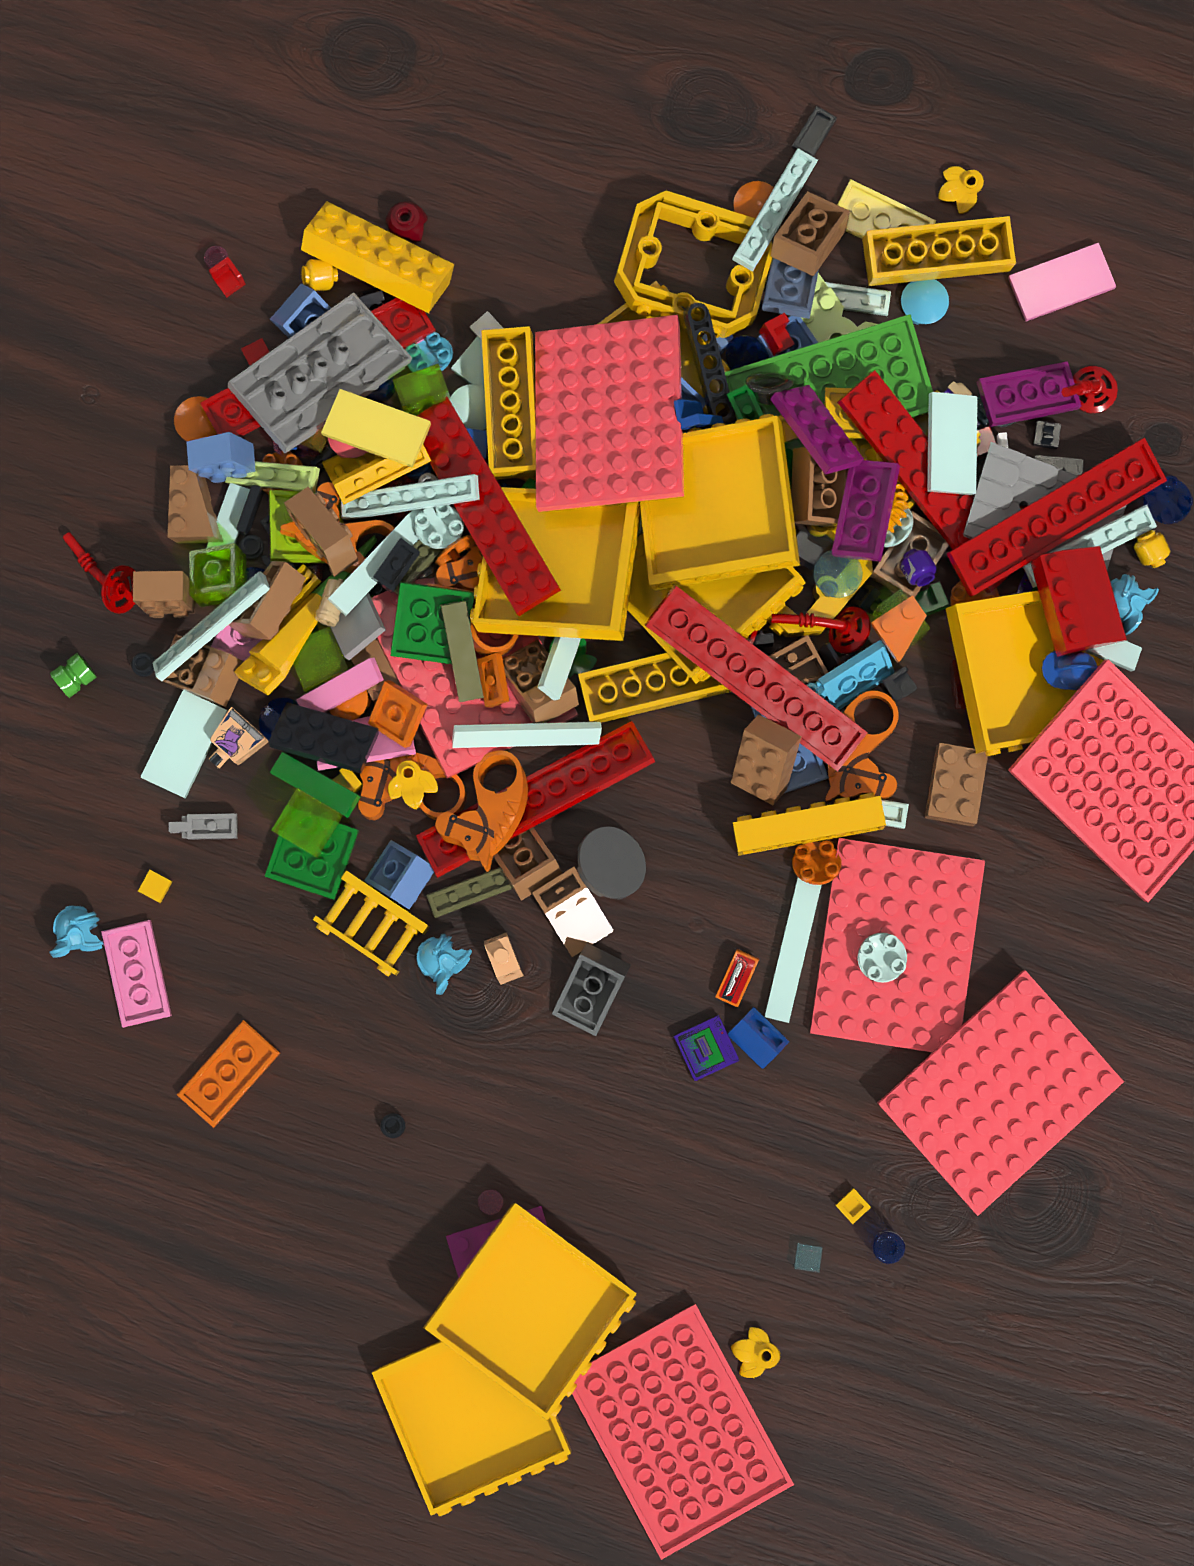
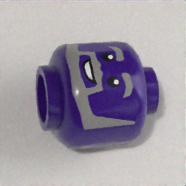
(918, 567)

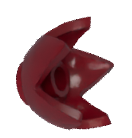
(406, 229)

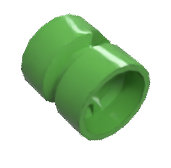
(73, 675)

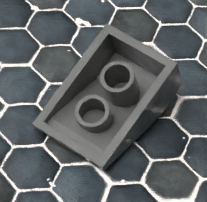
(591, 989)

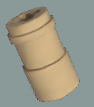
(327, 612)

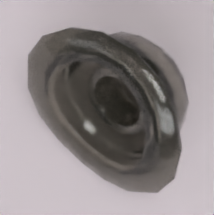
(767, 383)

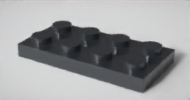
(323, 737)

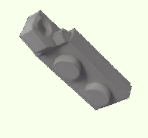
(206, 826)

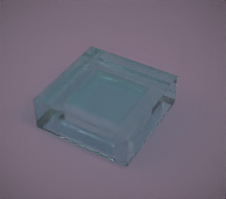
(808, 1257)

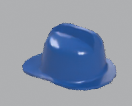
(1068, 670)

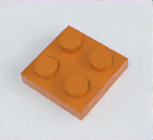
(397, 713)

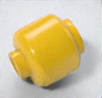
(319, 275)
(1152, 549)

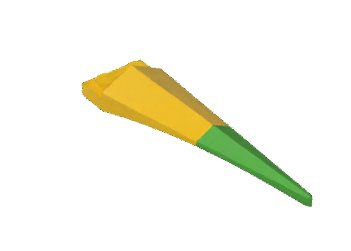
(273, 658)

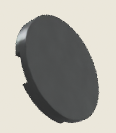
(611, 863)

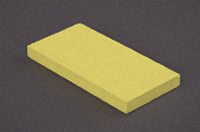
(875, 211)
(376, 428)

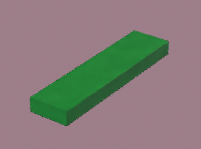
(315, 784)

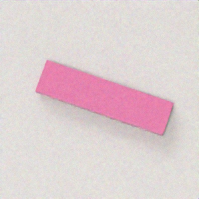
(342, 687)

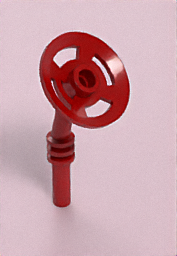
(1092, 389)
(114, 587)
(843, 627)

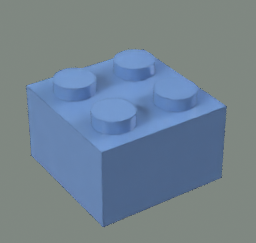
(221, 457)

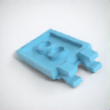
(855, 676)

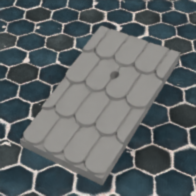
(300, 379)
(1016, 481)

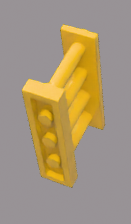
(365, 473)
(392, 914)

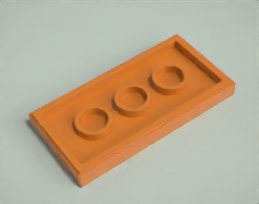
(228, 1073)

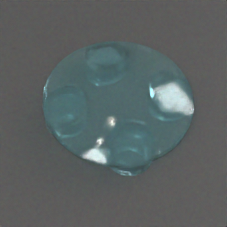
(837, 575)

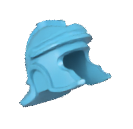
(1131, 601)
(73, 931)
(440, 961)

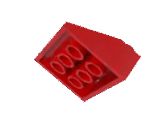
(1077, 600)

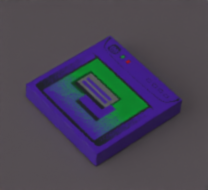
(706, 1048)

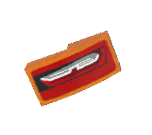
(737, 978)

